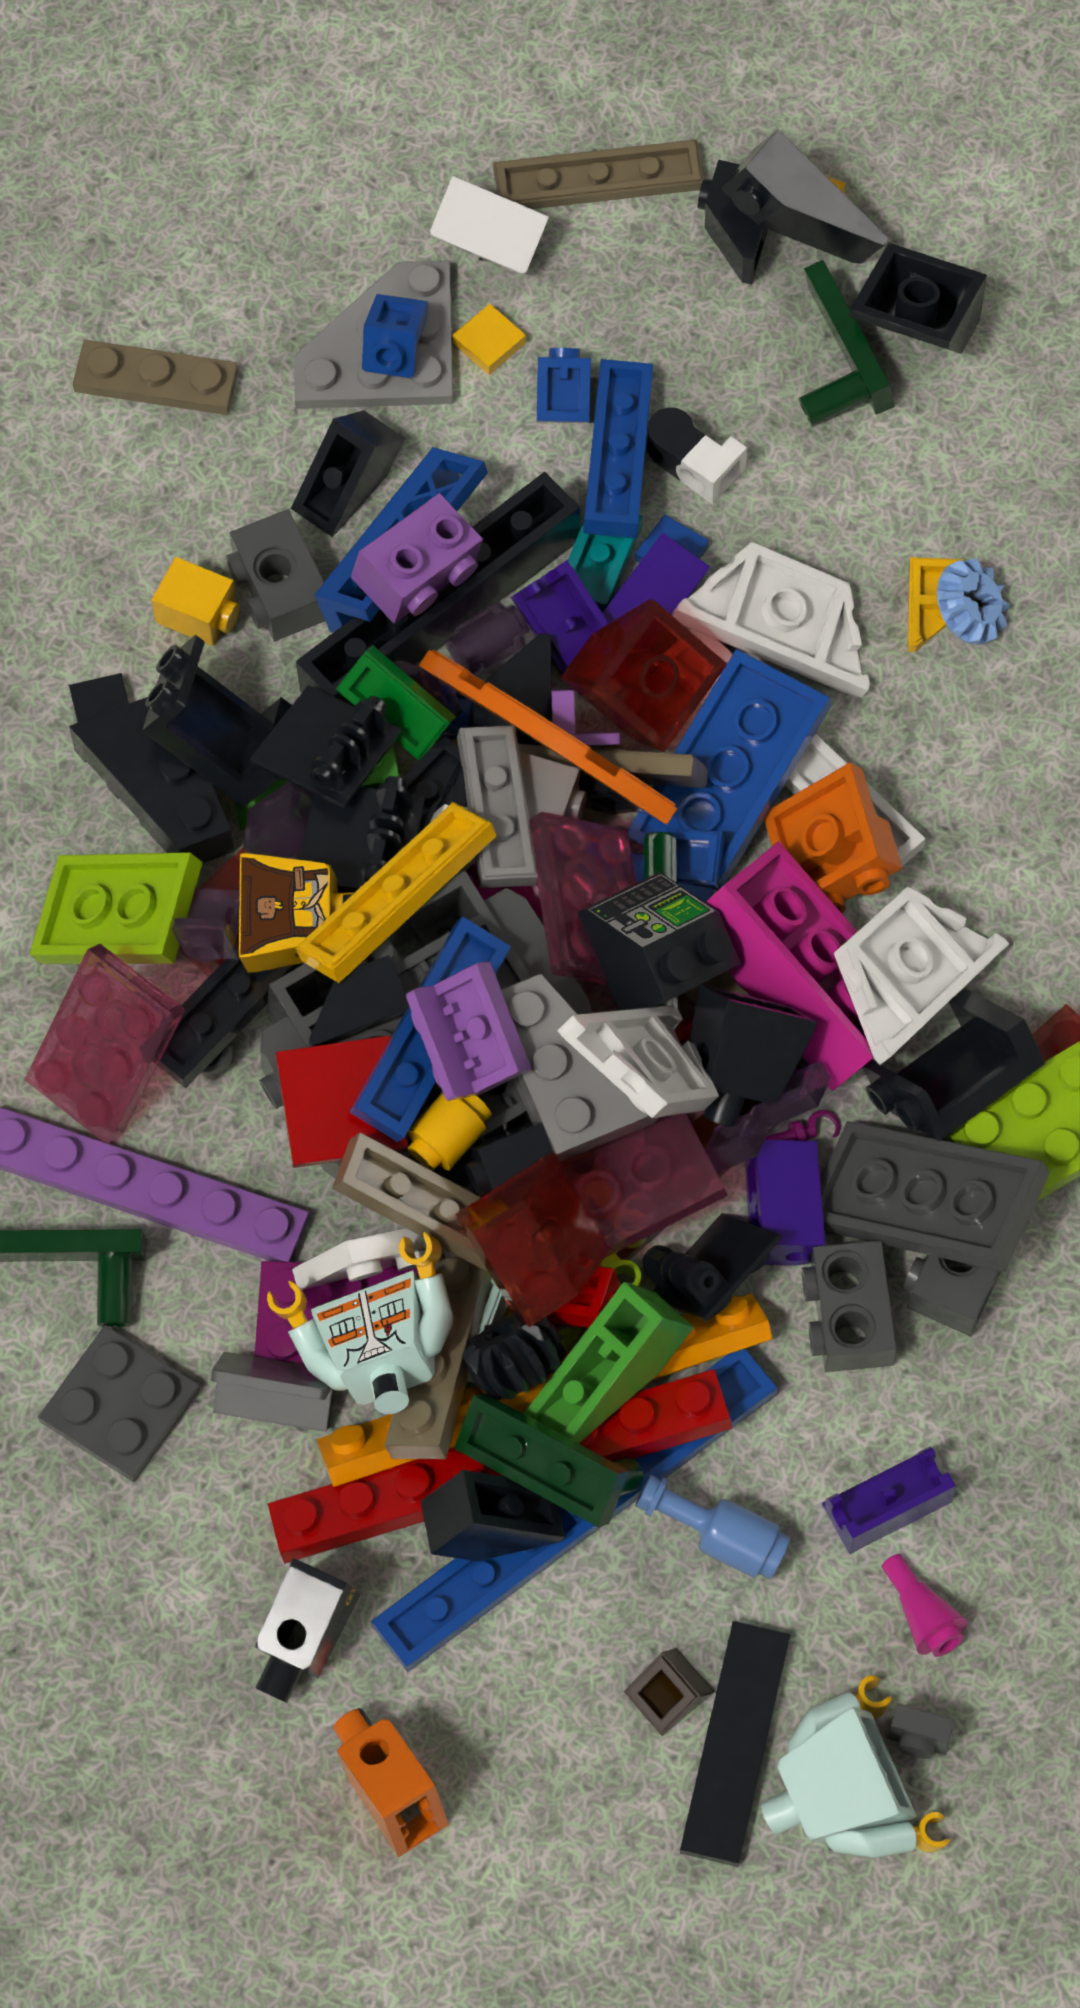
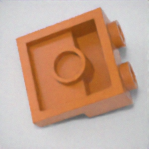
(837, 836)

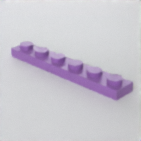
(150, 1188)

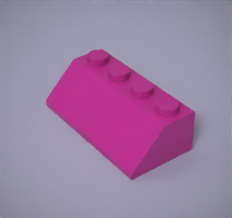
(786, 951)

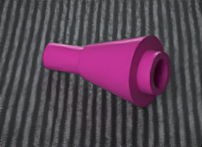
(931, 1620)

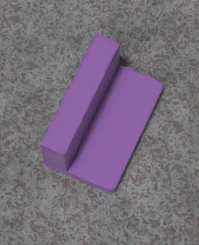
(564, 717)

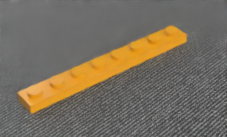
(360, 1449)

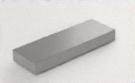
(498, 794)

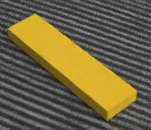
(395, 892)

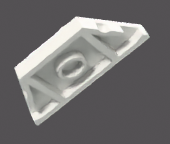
(782, 616)
(909, 967)
(644, 1058)

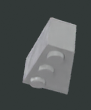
(563, 1088)

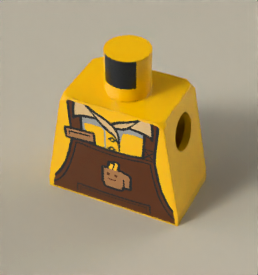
(281, 906)

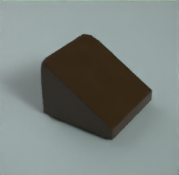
(668, 1690)

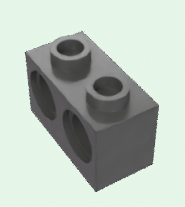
(863, 1306)

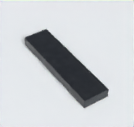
(735, 1744)

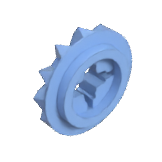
(961, 613)

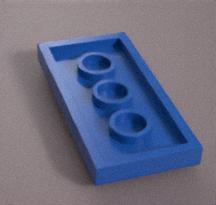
(750, 742)

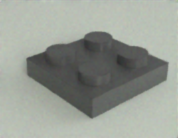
(119, 1403)

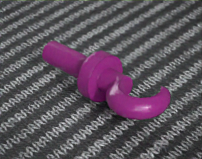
(798, 1132)

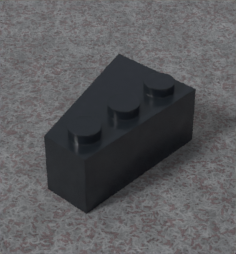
(157, 787)

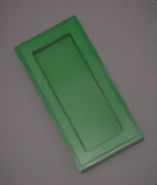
(408, 704)

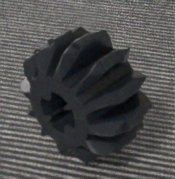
(512, 1356)

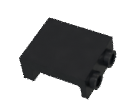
(209, 724)
(960, 1072)

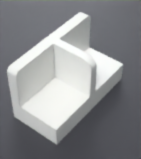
(488, 225)

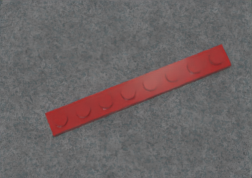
(392, 1497)

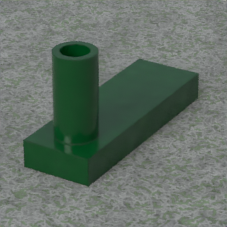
(866, 379)
(110, 1247)
(546, 1460)

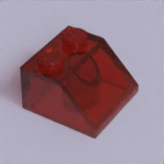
(645, 674)
(536, 1239)

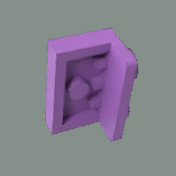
(468, 1032)

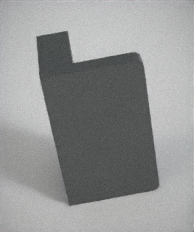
(271, 1392)

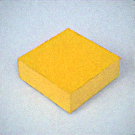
(489, 339)

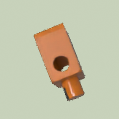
(388, 1780)

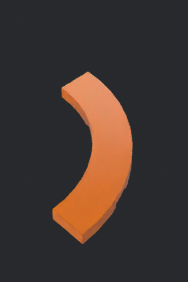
(549, 735)

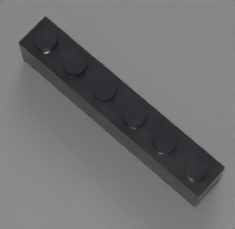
(516, 544)

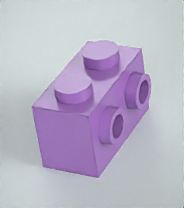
(417, 559)

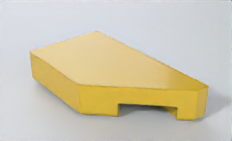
(923, 607)

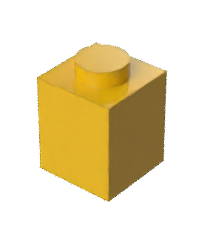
(196, 601)

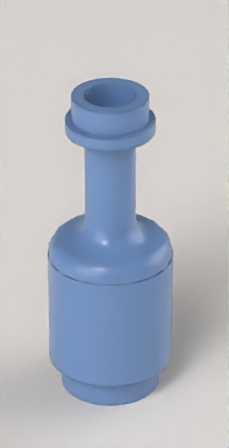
(725, 1531)

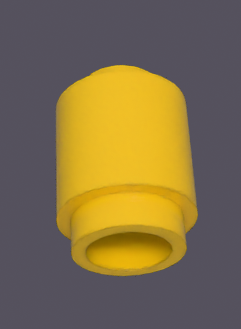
(447, 1131)

